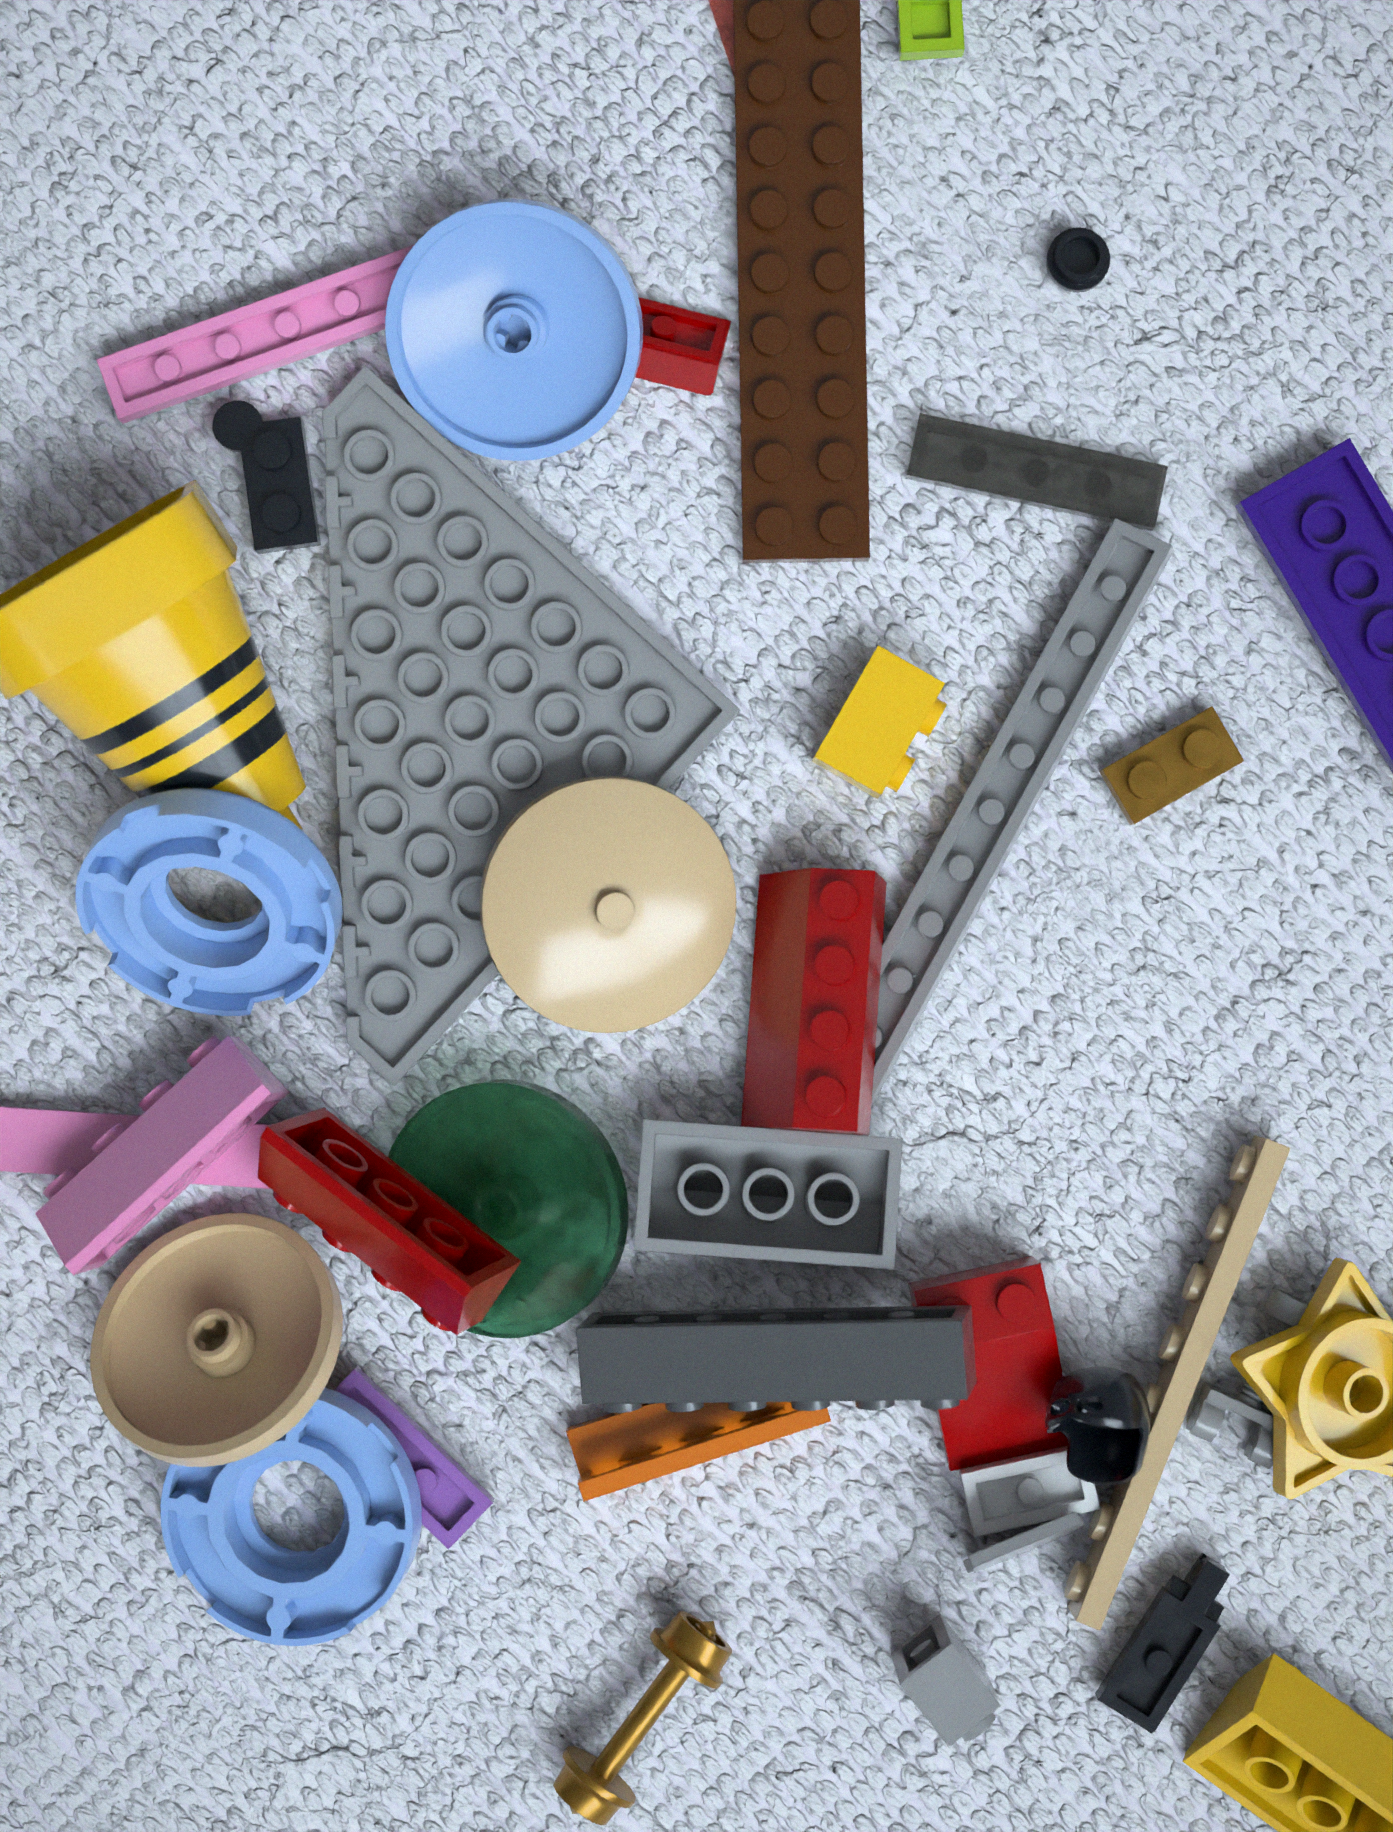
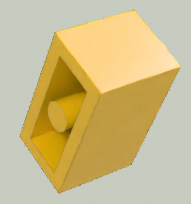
(879, 724)

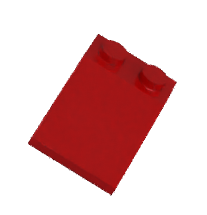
(1013, 1361)

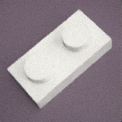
(1024, 1491)

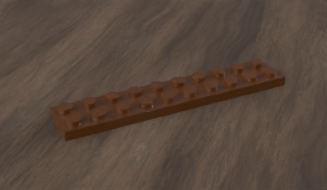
(801, 281)

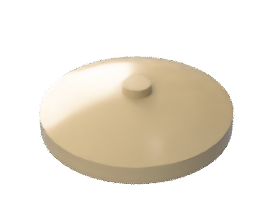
(607, 904)
(216, 1340)

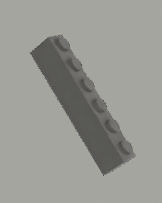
(778, 1357)

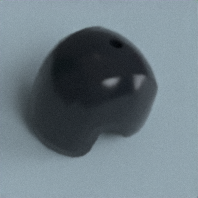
(1103, 1421)

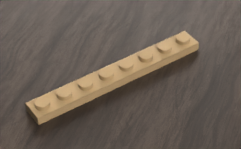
(1185, 1353)

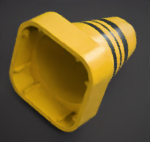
(153, 656)

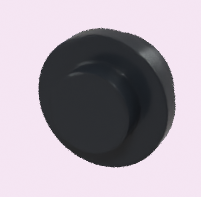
(1077, 260)

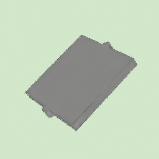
(1023, 1542)

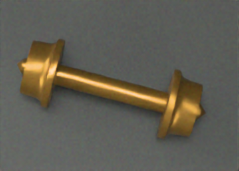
(592, 1782)

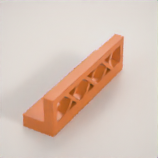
(655, 1442)

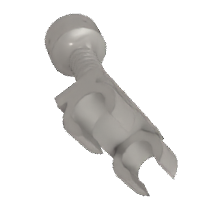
(1210, 1408)

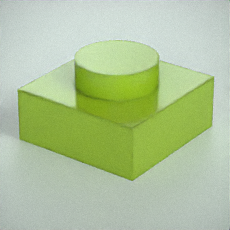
(930, 29)

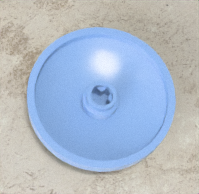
(514, 329)

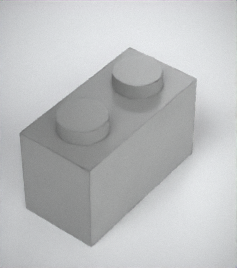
(946, 1682)

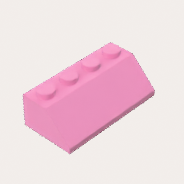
(158, 1154)

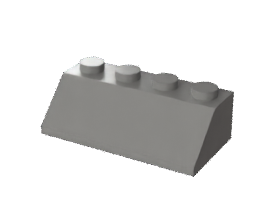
(768, 1194)

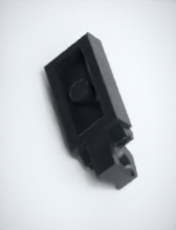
(1166, 1645)

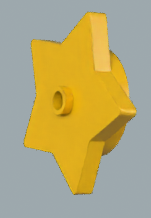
(1327, 1384)

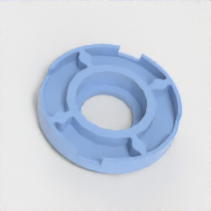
(196, 960)
(288, 1593)

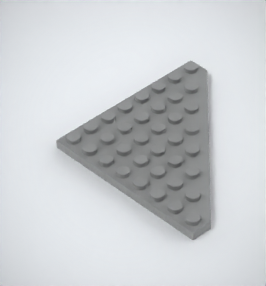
(462, 690)

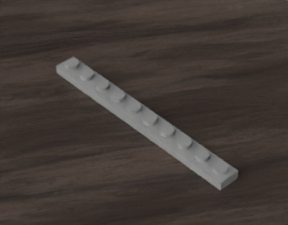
(1011, 781)

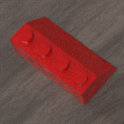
(814, 1001)
(384, 1218)

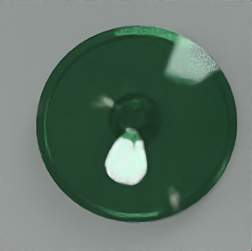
(532, 1180)

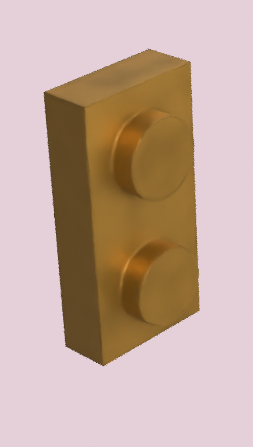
(1171, 766)

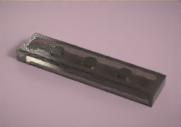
(1036, 472)

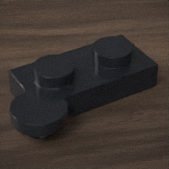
(275, 476)

